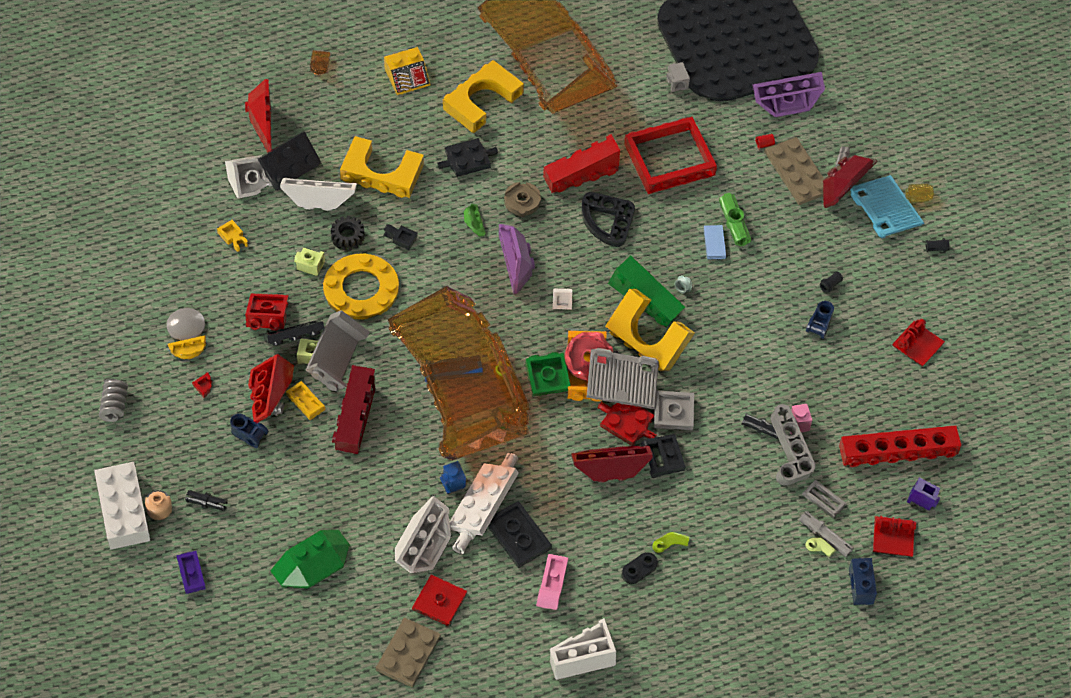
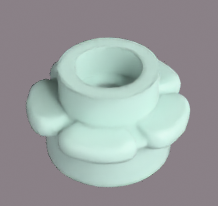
(683, 282)

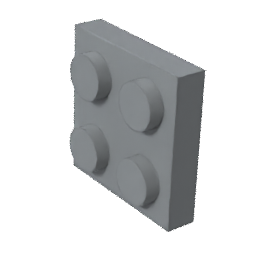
(674, 410)

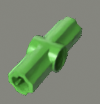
(735, 219)

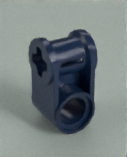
(819, 321)
(250, 431)

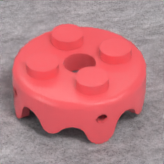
(578, 346)

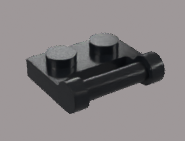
(669, 454)

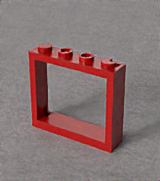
(677, 177)

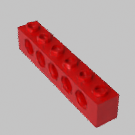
(907, 439)

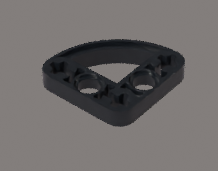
(617, 210)

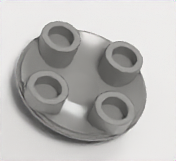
(185, 324)

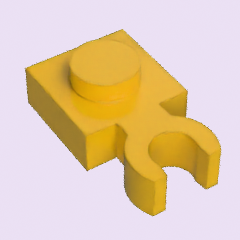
(231, 233)

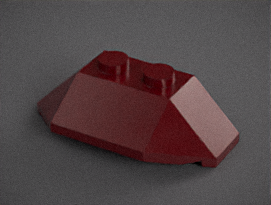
(844, 177)
(612, 462)

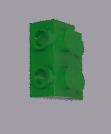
(547, 374)

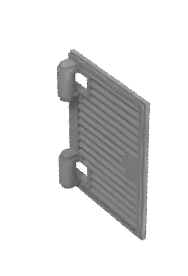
(622, 379)

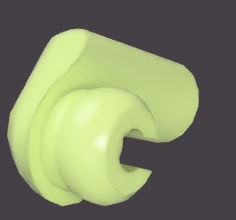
(820, 544)

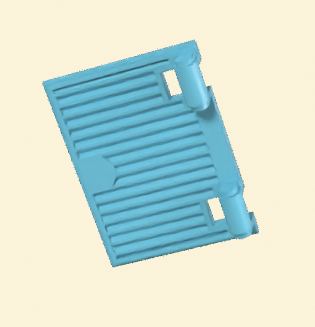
(887, 205)

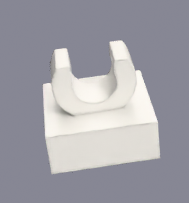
(562, 299)

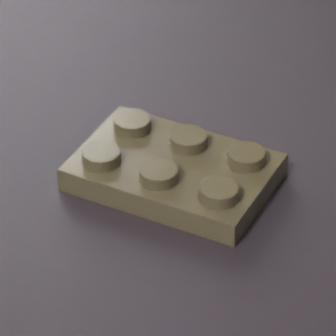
(408, 652)

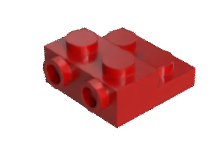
(266, 311)

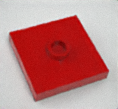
(439, 600)

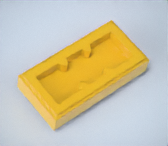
(305, 400)

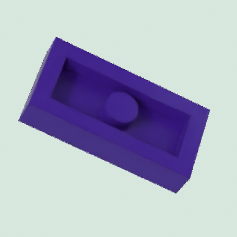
(191, 572)

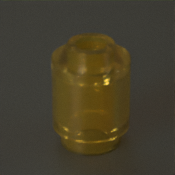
(919, 192)

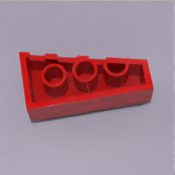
(583, 166)

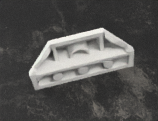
(317, 194)
(424, 537)

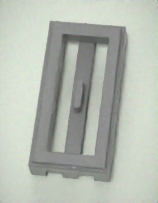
(820, 504)

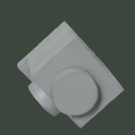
(677, 77)

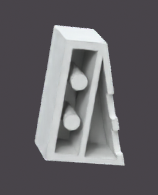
(583, 653)

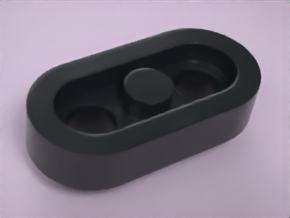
(640, 568)

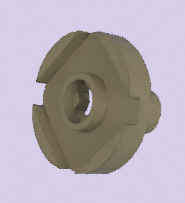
(519, 207)

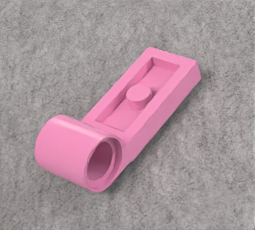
(552, 582)

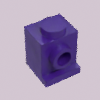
(924, 494)

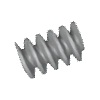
(113, 400)

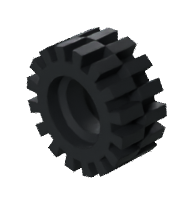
(347, 224)

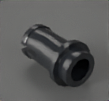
(937, 245)
(827, 284)

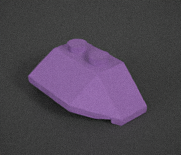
(789, 94)
(516, 256)

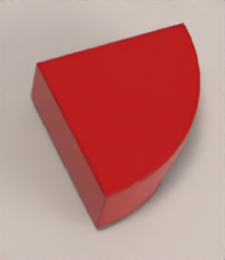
(203, 384)

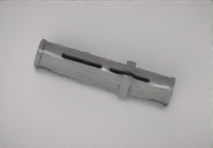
(819, 528)

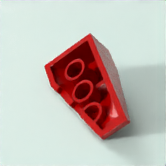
(260, 112)
(268, 385)

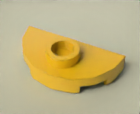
(188, 348)

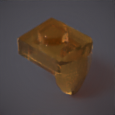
(319, 62)

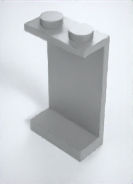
(335, 350)

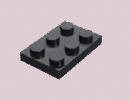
(289, 160)
(294, 332)
(519, 534)

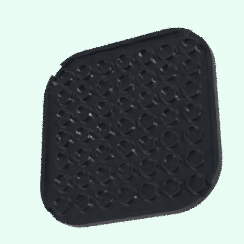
(736, 43)

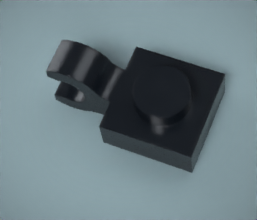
(402, 237)

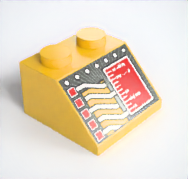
(406, 71)

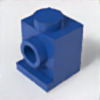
(453, 477)

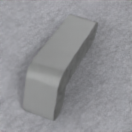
(790, 442)

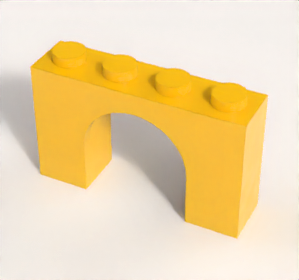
(490, 77)
(399, 182)
(625, 325)

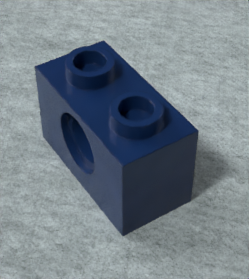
(862, 581)

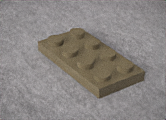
(796, 170)

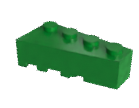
(633, 275)

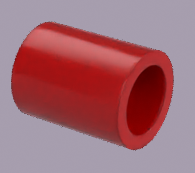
(765, 141)

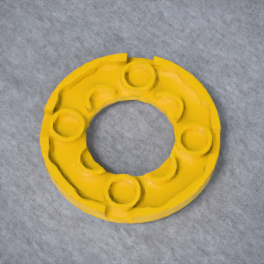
(366, 308)

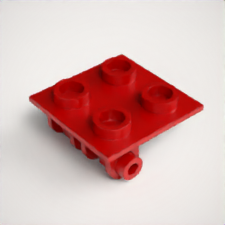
(918, 342)
(893, 536)

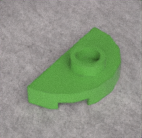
(473, 219)

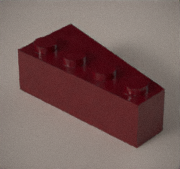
(355, 409)

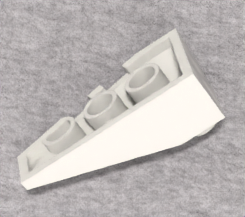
(246, 176)

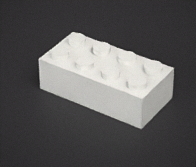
(122, 505)

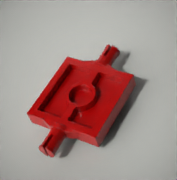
(627, 422)

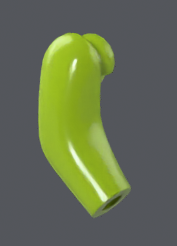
(669, 539)

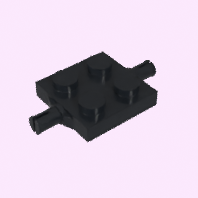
(467, 157)

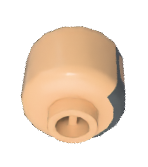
(158, 505)

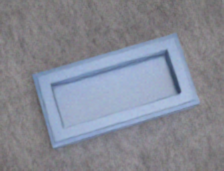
(714, 242)

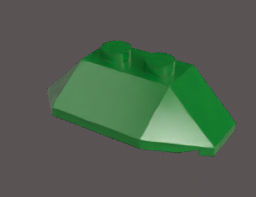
(312, 560)

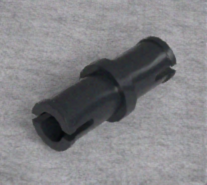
(759, 425)
(206, 500)

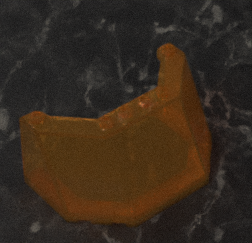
(535, 21)
(454, 339)

